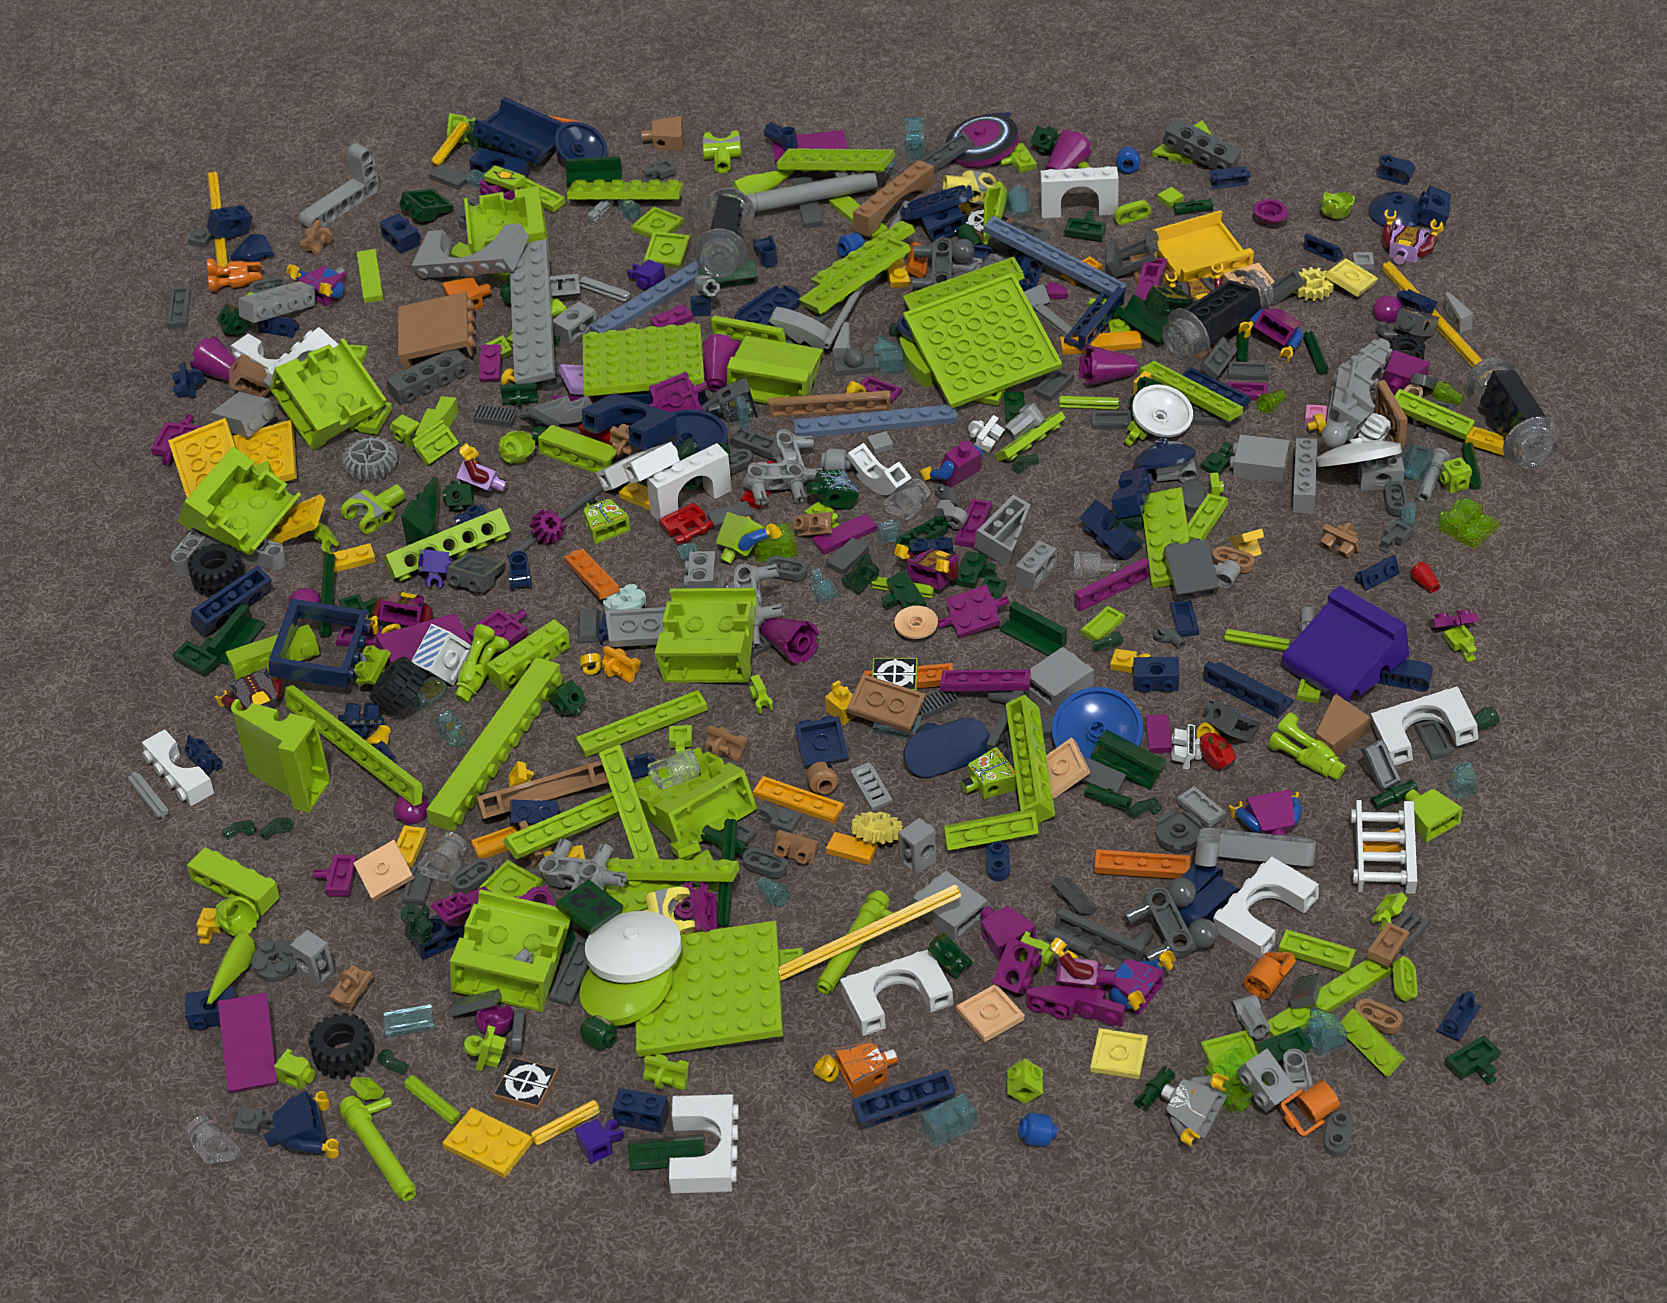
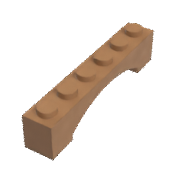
(871, 213)
(543, 788)

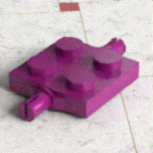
(677, 393)
(169, 431)
(973, 611)
(504, 625)

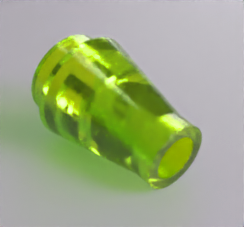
(1445, 392)
(1269, 401)

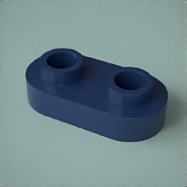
(998, 856)

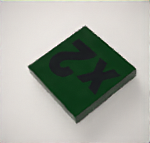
(589, 906)

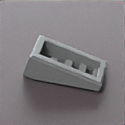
(1458, 313)
(842, 343)
(864, 774)

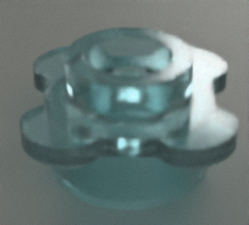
(474, 177)
(685, 549)

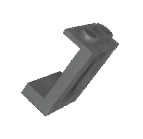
(1116, 255)

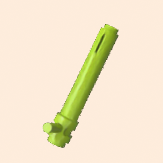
(871, 911)
(359, 1120)

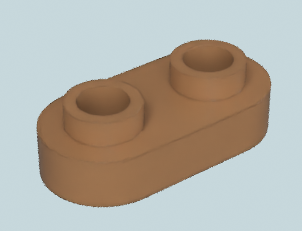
(1243, 559)
(1380, 1016)

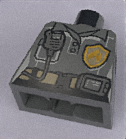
(727, 401)

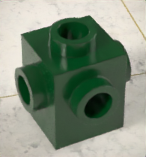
(1045, 139)
(231, 321)
(466, 495)
(567, 698)

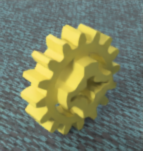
(1315, 284)
(876, 827)

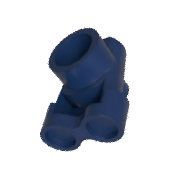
(473, 512)

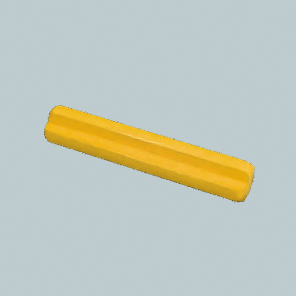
(449, 144)
(565, 1122)

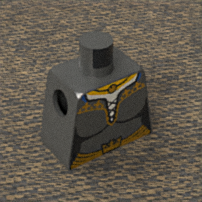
(1414, 321)

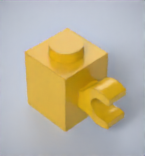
(838, 701)

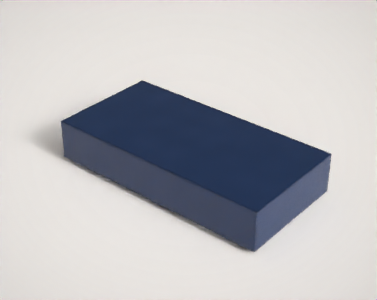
(1184, 618)

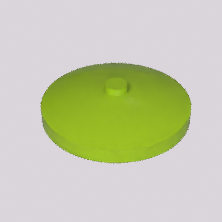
(623, 1001)

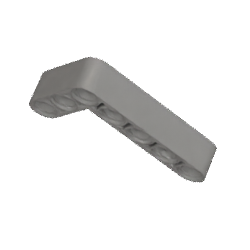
(349, 194)
(268, 554)
(1252, 846)

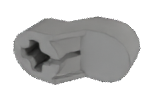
(954, 515)

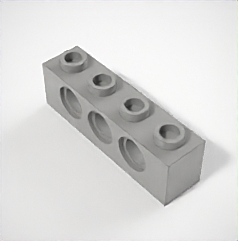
(276, 301)
(1305, 475)

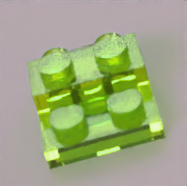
(1468, 523)
(783, 546)
(1227, 1064)

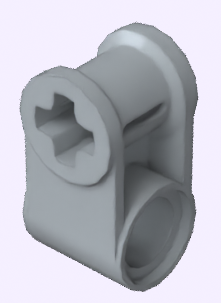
(1297, 1074)

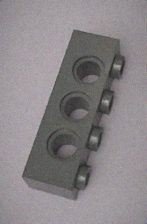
(1201, 145)
(427, 376)

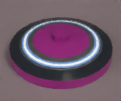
(992, 137)

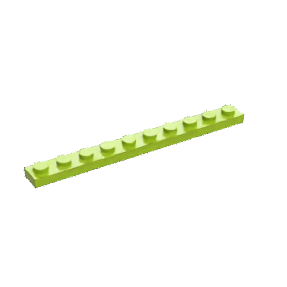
(355, 746)

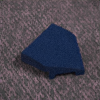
(252, 249)

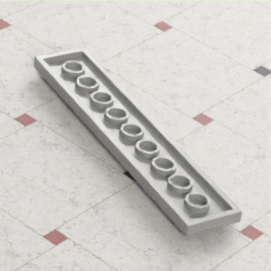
(532, 315)

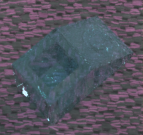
(1018, 200)
(889, 356)
(1416, 461)
(1325, 1031)

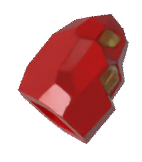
(1216, 750)

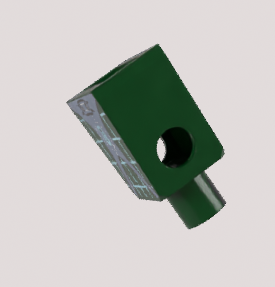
(834, 489)

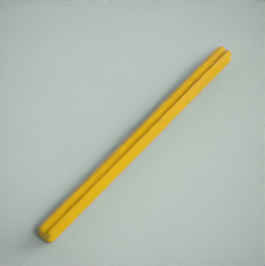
(215, 200)
(1443, 327)
(869, 932)

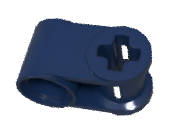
(1395, 170)
(765, 251)
(519, 570)

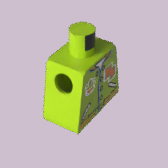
(605, 520)
(990, 775)

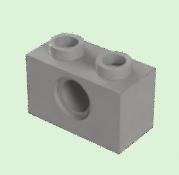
(574, 322)
(1378, 472)
(917, 846)
(312, 958)
(1266, 1067)

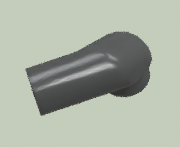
(1386, 333)

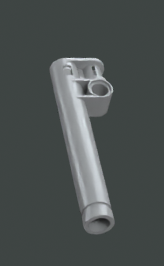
(843, 184)

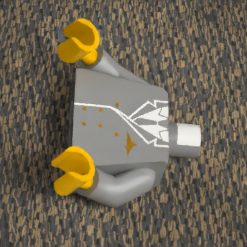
(1195, 1105)

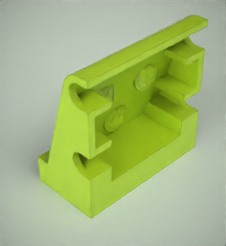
(494, 212)
(775, 368)
(325, 393)
(237, 503)
(707, 635)
(283, 752)
(706, 800)
(495, 935)

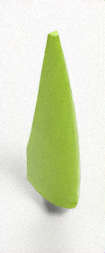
(761, 182)
(994, 205)
(235, 961)

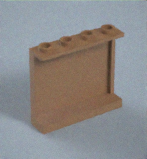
(435, 327)

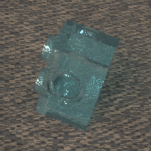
(914, 138)
(949, 1120)

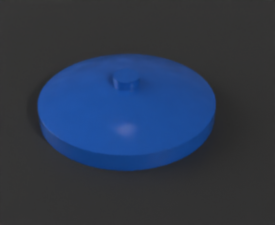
(1093, 711)

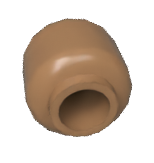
(822, 778)

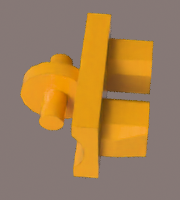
(617, 663)

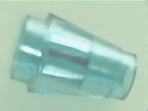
(629, 208)
(774, 891)

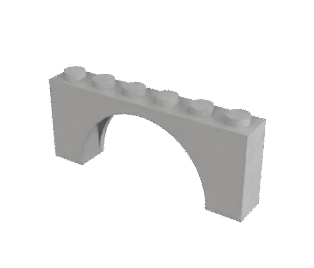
(497, 257)

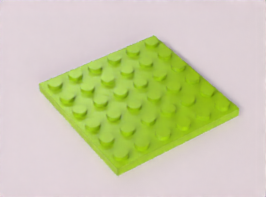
(982, 340)
(640, 358)
(719, 992)

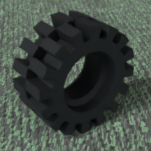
(1406, 342)

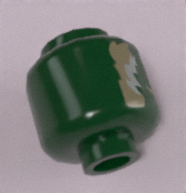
(598, 1032)

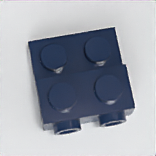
(821, 741)

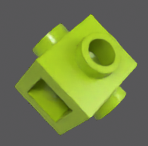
(1455, 475)
(1024, 1081)

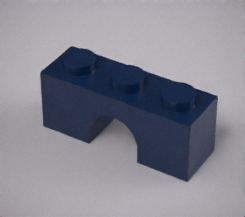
(485, 159)
(1133, 494)
(1100, 520)

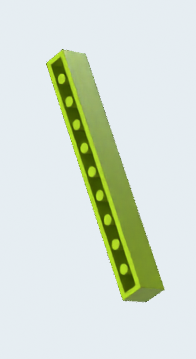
(494, 745)

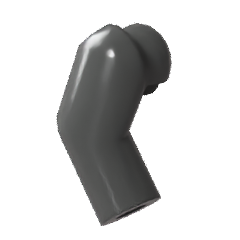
(946, 493)
(1169, 635)

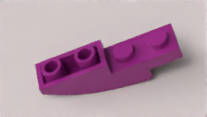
(1151, 275)
(457, 907)
(1067, 1000)

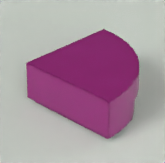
(1056, 291)

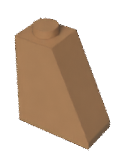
(1342, 725)

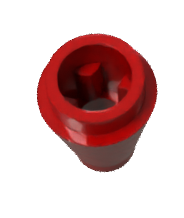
(1425, 577)

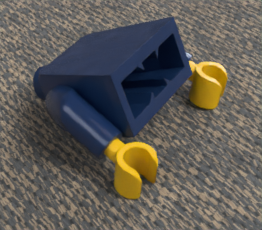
(300, 1125)

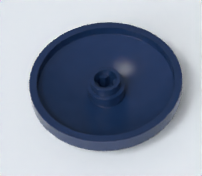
(698, 426)

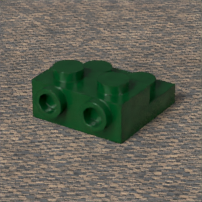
(425, 204)

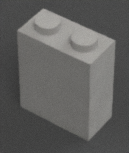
(245, 413)
(1260, 458)
(1059, 677)
(958, 915)

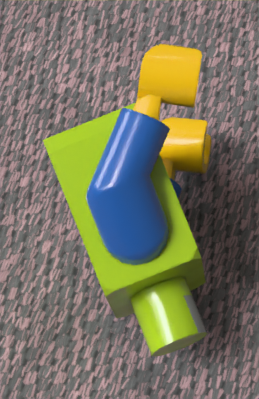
(740, 534)

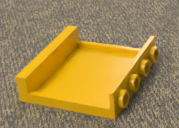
(1199, 243)

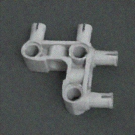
(786, 473)
(755, 577)
(572, 872)

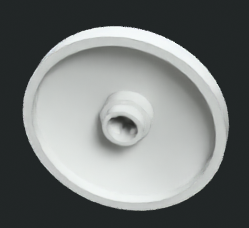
(1358, 451)
(633, 947)

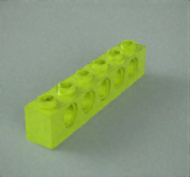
(494, 520)
(1030, 757)

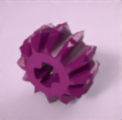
(547, 526)

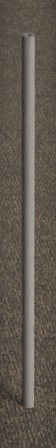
(853, 297)

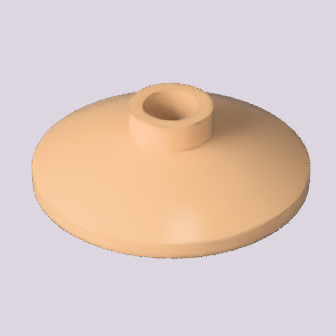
(916, 622)

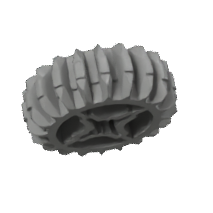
(369, 459)

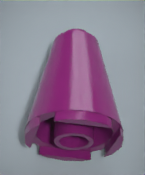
(1069, 151)
(716, 357)
(213, 358)
(1104, 365)
(791, 637)

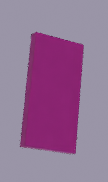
(820, 140)
(408, 639)
(247, 1043)

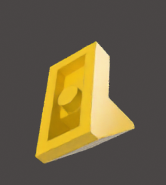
(1248, 542)

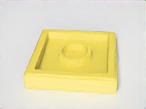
(1351, 277)
(1119, 1053)

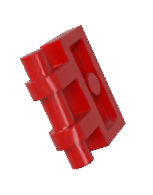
(683, 519)

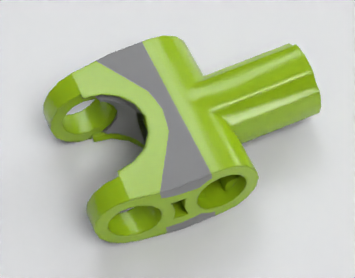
(722, 150)
(374, 508)

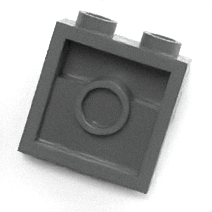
(474, 572)

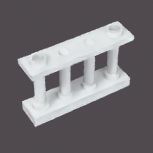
(1406, 837)

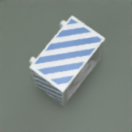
(441, 654)

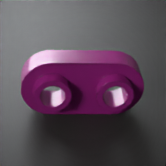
(688, 914)

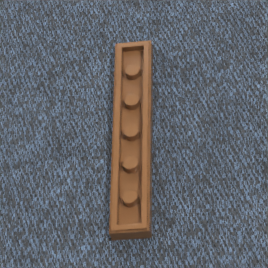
(829, 404)

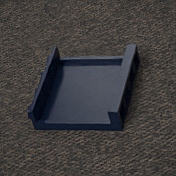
(519, 131)

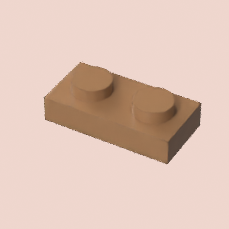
(1388, 944)

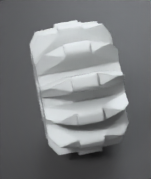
(1375, 428)

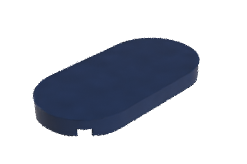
(936, 202)
(762, 307)
(946, 747)

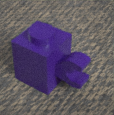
(648, 274)
(434, 563)
(596, 1141)

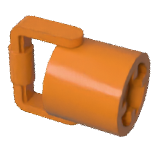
(1268, 973)
(1315, 1104)

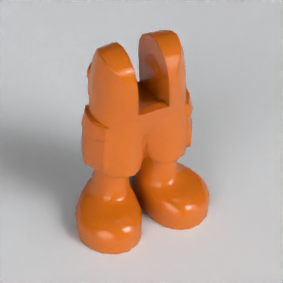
(239, 273)

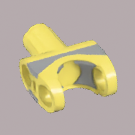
(975, 180)
(664, 903)

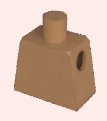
(665, 134)
(248, 377)

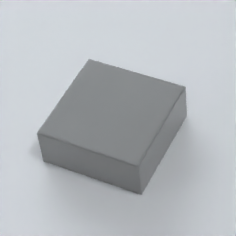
(1364, 260)
(880, 442)

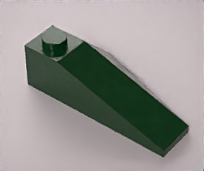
(422, 515)

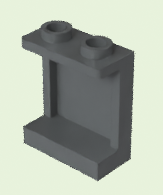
(1191, 569)

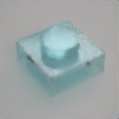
(1409, 513)
(888, 531)

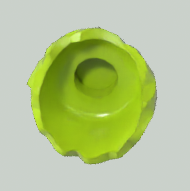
(1337, 205)
(516, 447)
(236, 914)

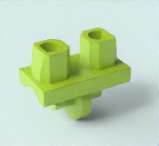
(371, 670)
(488, 1049)
(666, 1072)

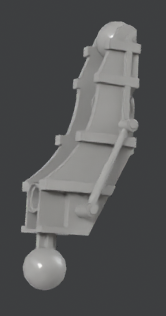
(1350, 395)

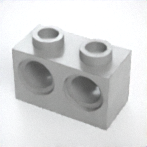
(565, 285)
(1036, 566)
(700, 570)

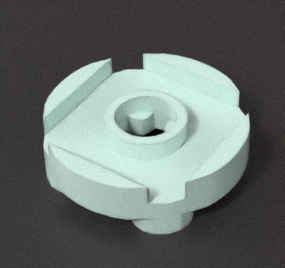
(627, 598)

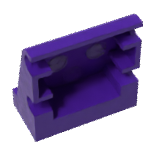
(1347, 646)

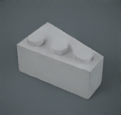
(1003, 531)

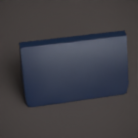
(1322, 248)

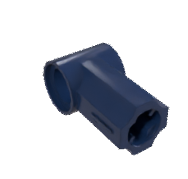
(785, 136)

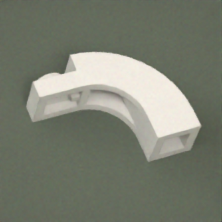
(875, 475)

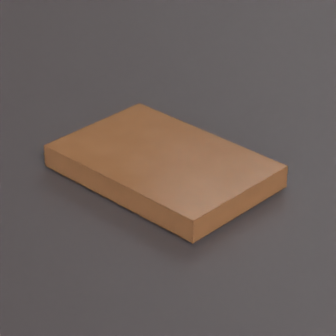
(1389, 407)
(886, 703)

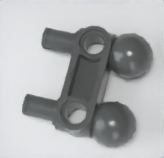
(942, 255)
(1179, 893)

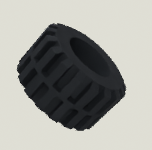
(214, 568)
(398, 686)
(342, 1060)

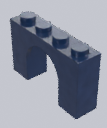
(649, 426)

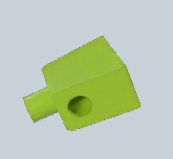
(1433, 813)

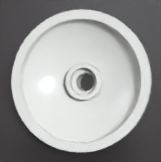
(1163, 403)

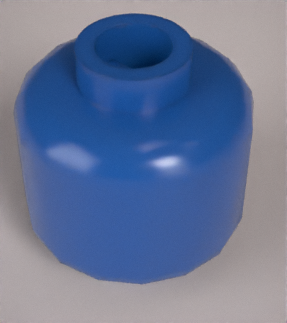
(1127, 160)
(849, 243)
(1037, 1129)

